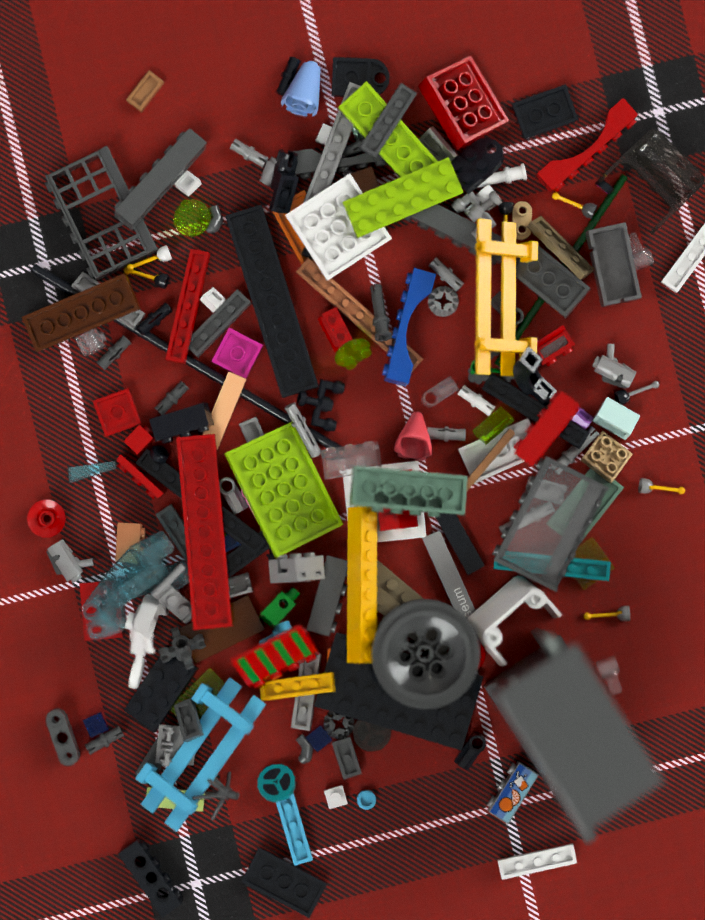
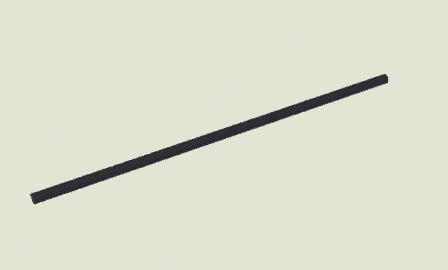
(192, 362)

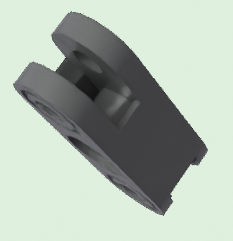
(70, 745)

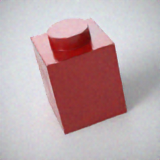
(140, 439)

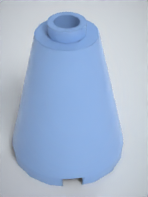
(304, 90)

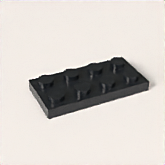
(159, 692)
(284, 882)

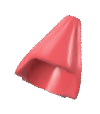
(414, 439)

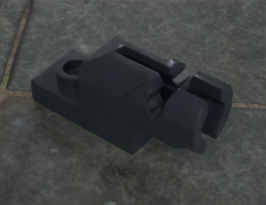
(284, 181)

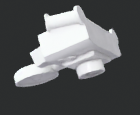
(142, 628)

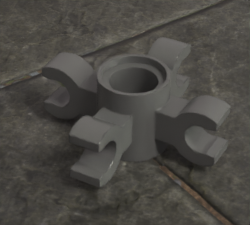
(182, 648)

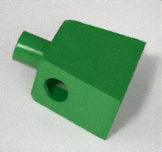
(274, 613)

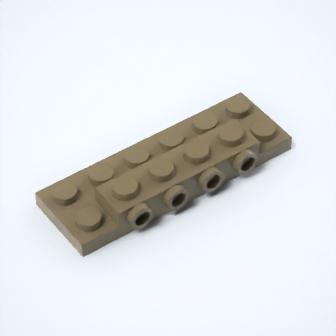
(393, 592)

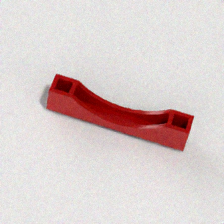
(557, 171)

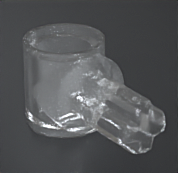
(641, 256)
(608, 670)

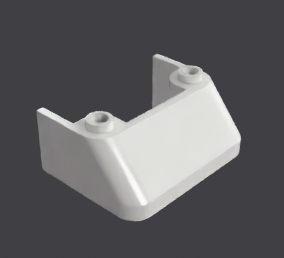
(500, 606)

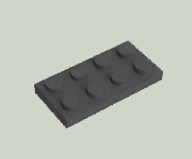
(552, 282)

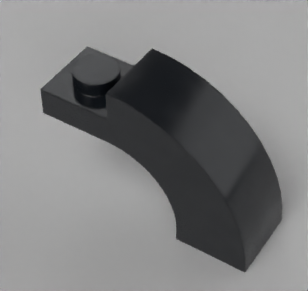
(529, 378)

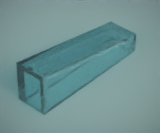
(86, 471)

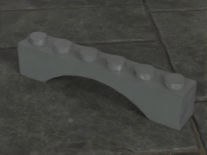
(309, 159)

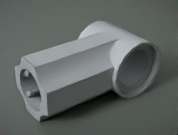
(233, 497)

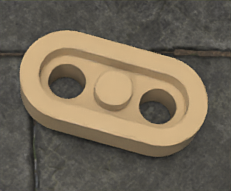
(522, 219)

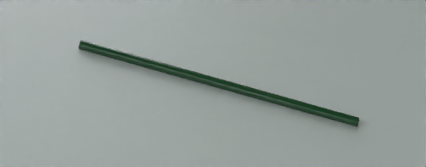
(577, 246)

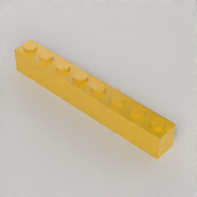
(361, 584)

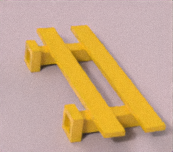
(508, 251)

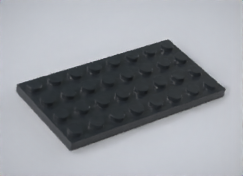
(363, 698)

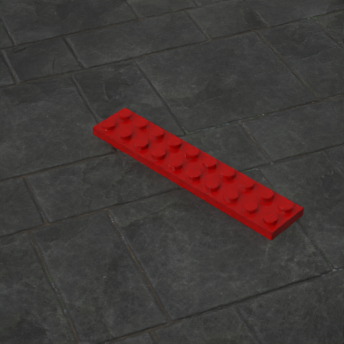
(204, 532)

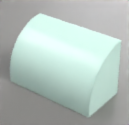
(616, 418)

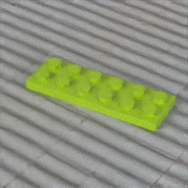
(402, 149)
(402, 197)

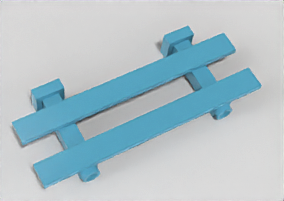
(217, 706)

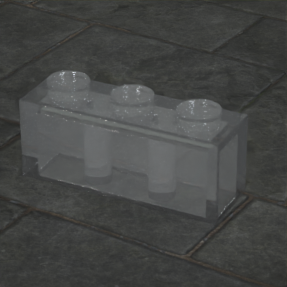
(339, 461)

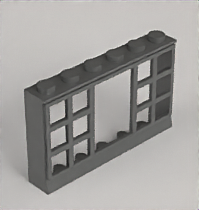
(121, 189)

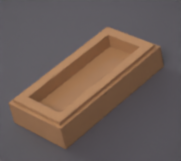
(145, 91)

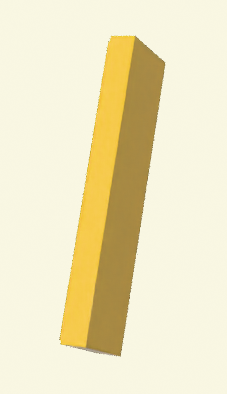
(298, 686)

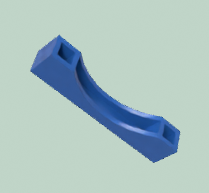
(399, 364)

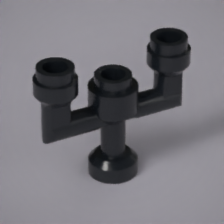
(322, 403)

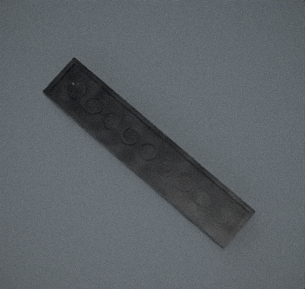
(271, 301)

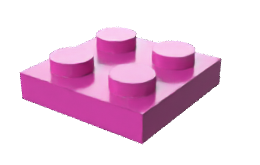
(237, 353)

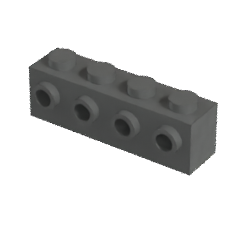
(328, 597)

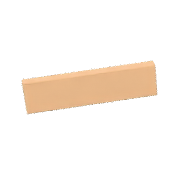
(225, 405)

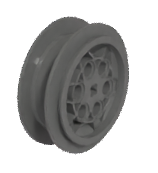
(429, 688)

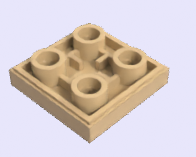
(606, 457)

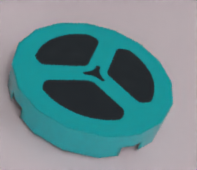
(276, 783)

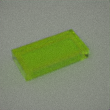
(493, 425)

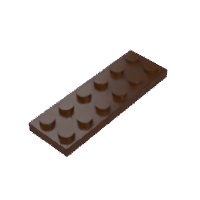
(81, 312)

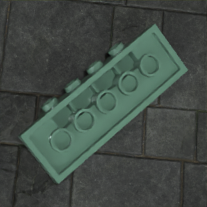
(408, 491)

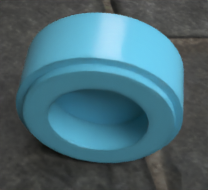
(366, 799)

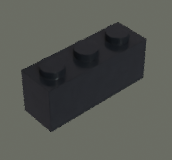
(182, 422)

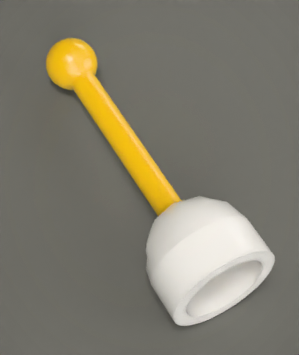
(162, 254)

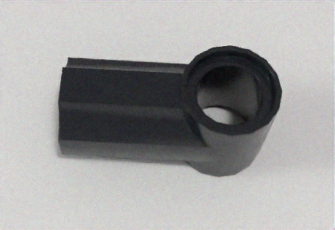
(469, 752)

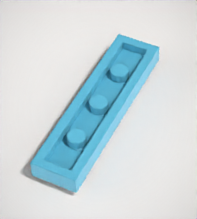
(294, 830)

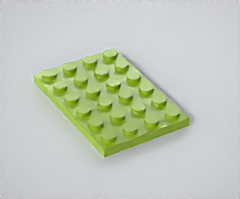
(283, 489)

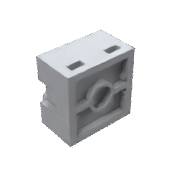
(296, 568)

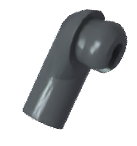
(216, 220)
(307, 750)

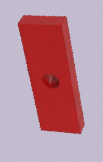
(138, 477)

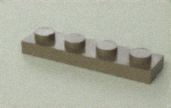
(560, 247)

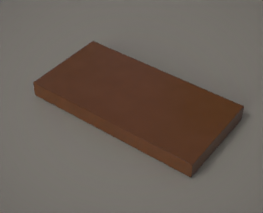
(245, 624)

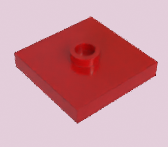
(117, 412)

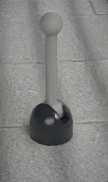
(623, 396)

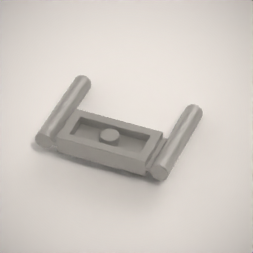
(173, 599)

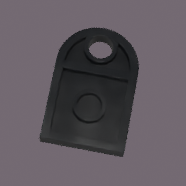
(358, 72)
(476, 165)

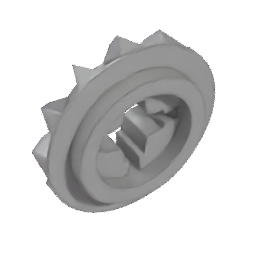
(435, 306)

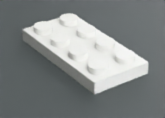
(475, 452)

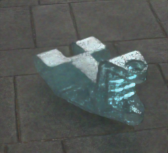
(130, 577)

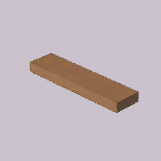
(489, 458)

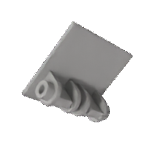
(168, 744)

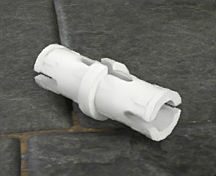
(476, 400)

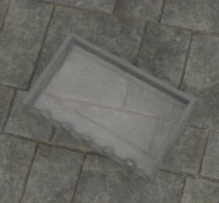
(549, 523)

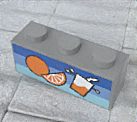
(512, 791)

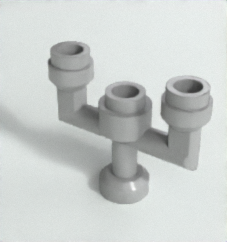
(477, 210)

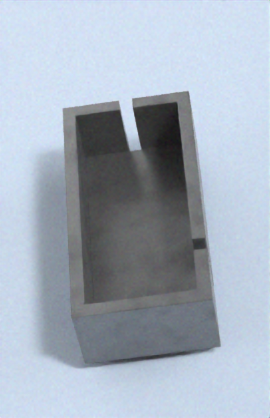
(613, 264)

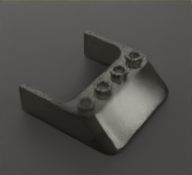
(663, 169)

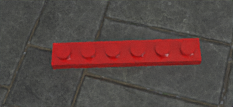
(187, 306)

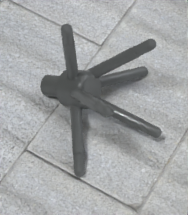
(223, 793)

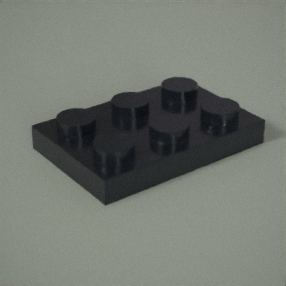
(545, 112)

